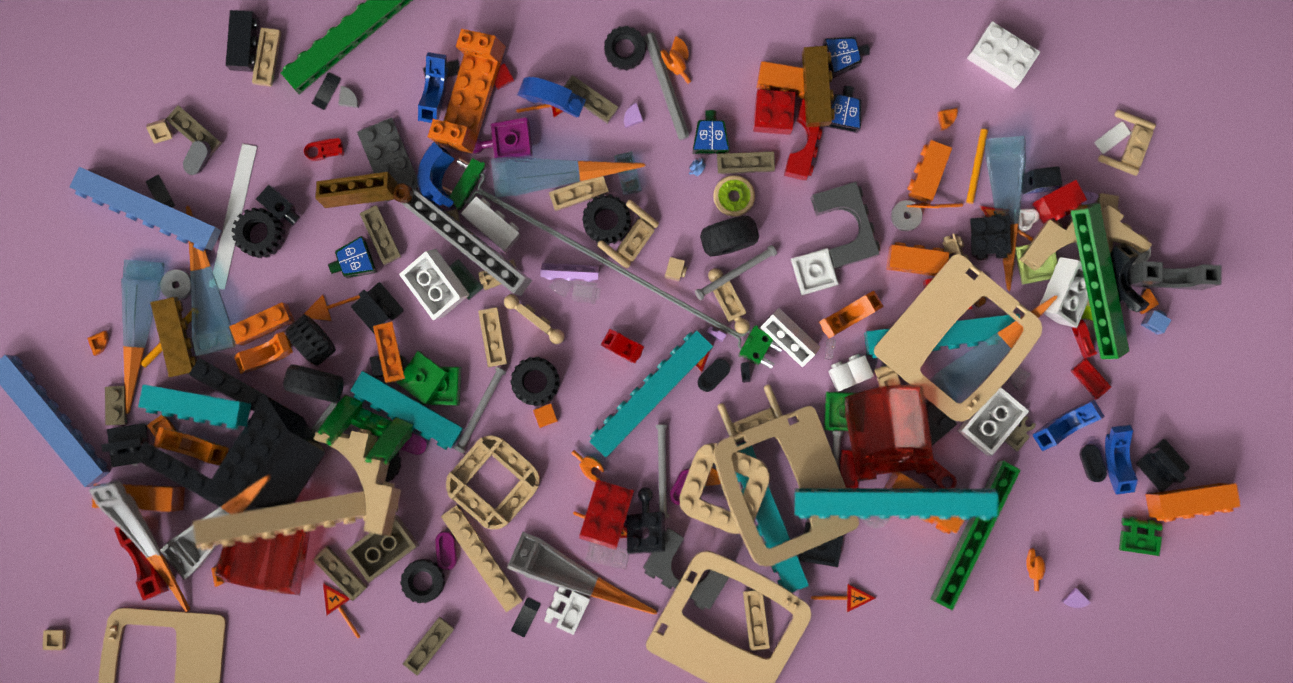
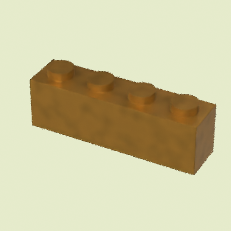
(817, 87)
(355, 190)
(173, 336)

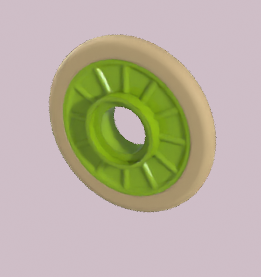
(730, 184)

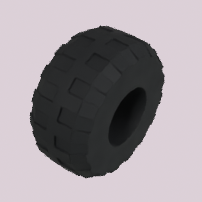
(729, 236)
(313, 383)

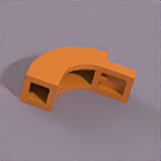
(851, 314)
(264, 354)
(191, 445)

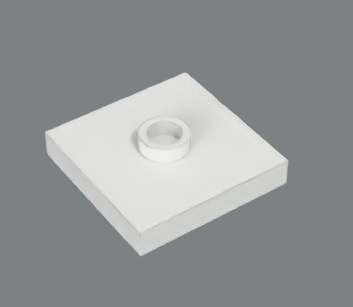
(814, 271)

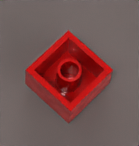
(774, 112)
(1060, 202)

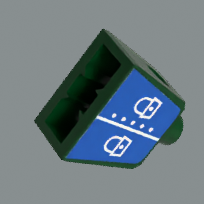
(711, 135)
(353, 259)

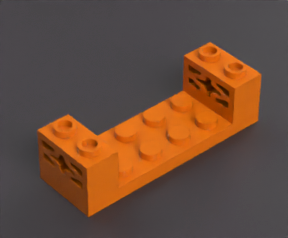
(470, 93)

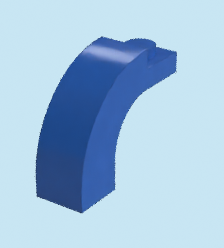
(434, 88)
(550, 93)
(431, 173)
(1066, 424)
(1118, 460)

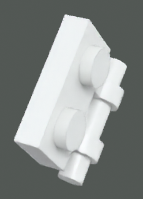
(572, 612)

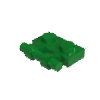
(1140, 543)

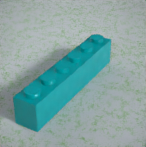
(194, 405)
(405, 408)

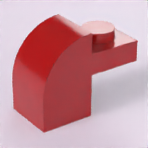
(622, 346)

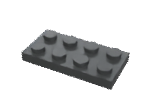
(387, 152)

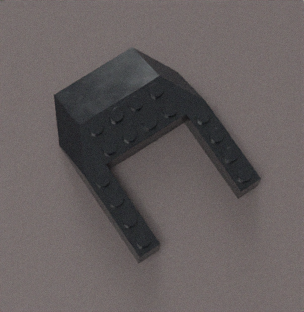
(272, 444)

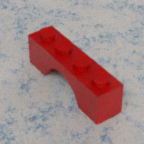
(799, 163)
(148, 579)

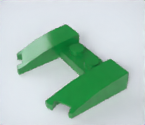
(350, 412)

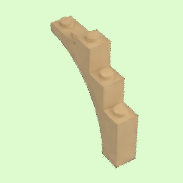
(1054, 237)
(379, 495)

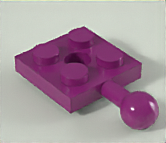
(500, 135)

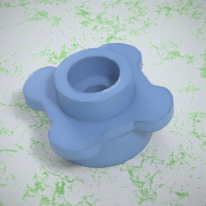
(697, 167)

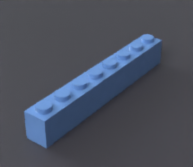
(142, 207)
(51, 422)

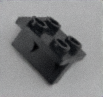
(376, 306)
(125, 444)
(1163, 465)

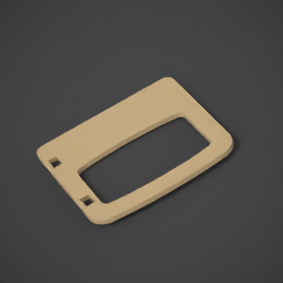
(929, 319)
(812, 467)
(198, 642)
(710, 656)

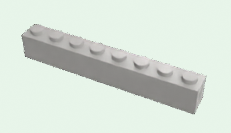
(468, 243)

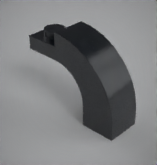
(1122, 259)

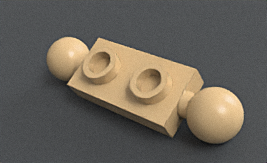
(729, 302)
(555, 335)

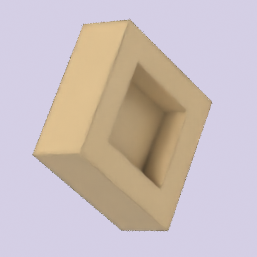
(159, 131)
(54, 639)

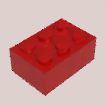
(606, 514)

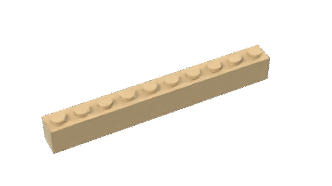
(279, 519)

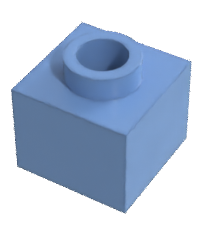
(1156, 321)

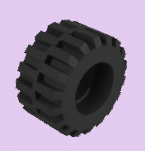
(606, 203)
(245, 225)
(310, 340)
(518, 381)

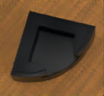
(745, 372)

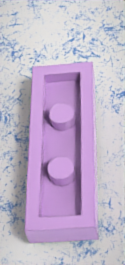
(569, 271)

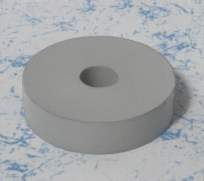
(906, 224)
(168, 281)

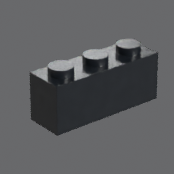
(242, 40)

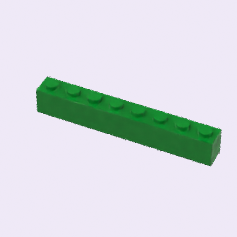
(340, 41)
(1100, 281)
(973, 540)

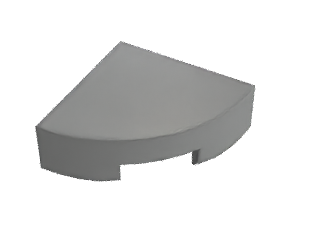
(347, 98)

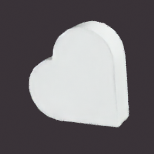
(1027, 218)

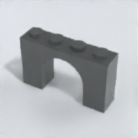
(849, 199)
(1155, 276)
(660, 566)

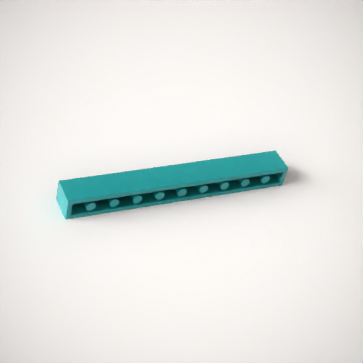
(895, 502)

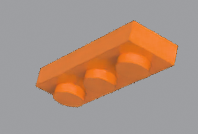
(388, 352)

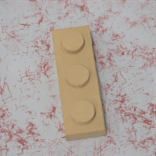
(266, 57)
(578, 192)
(492, 337)
(756, 620)

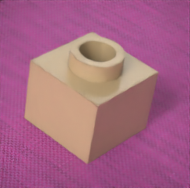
(675, 269)

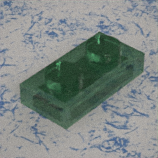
(466, 278)

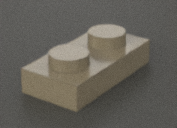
(115, 406)

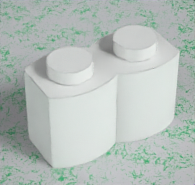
(850, 373)

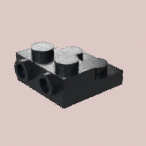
(991, 237)

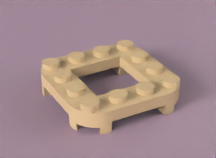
(696, 480)
(472, 502)

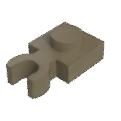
(1018, 435)

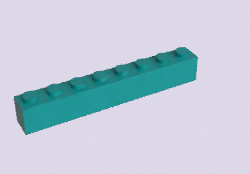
(962, 332)
(650, 394)
(774, 533)

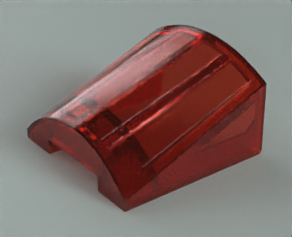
(889, 431)
(266, 563)

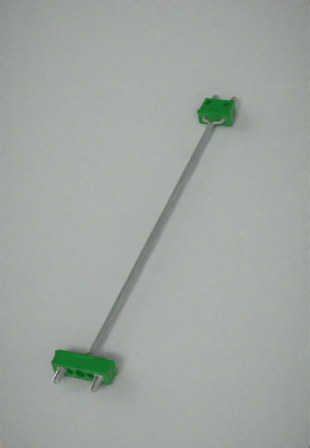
(468, 181)

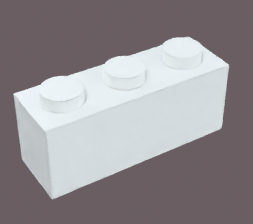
(491, 223)
(790, 337)

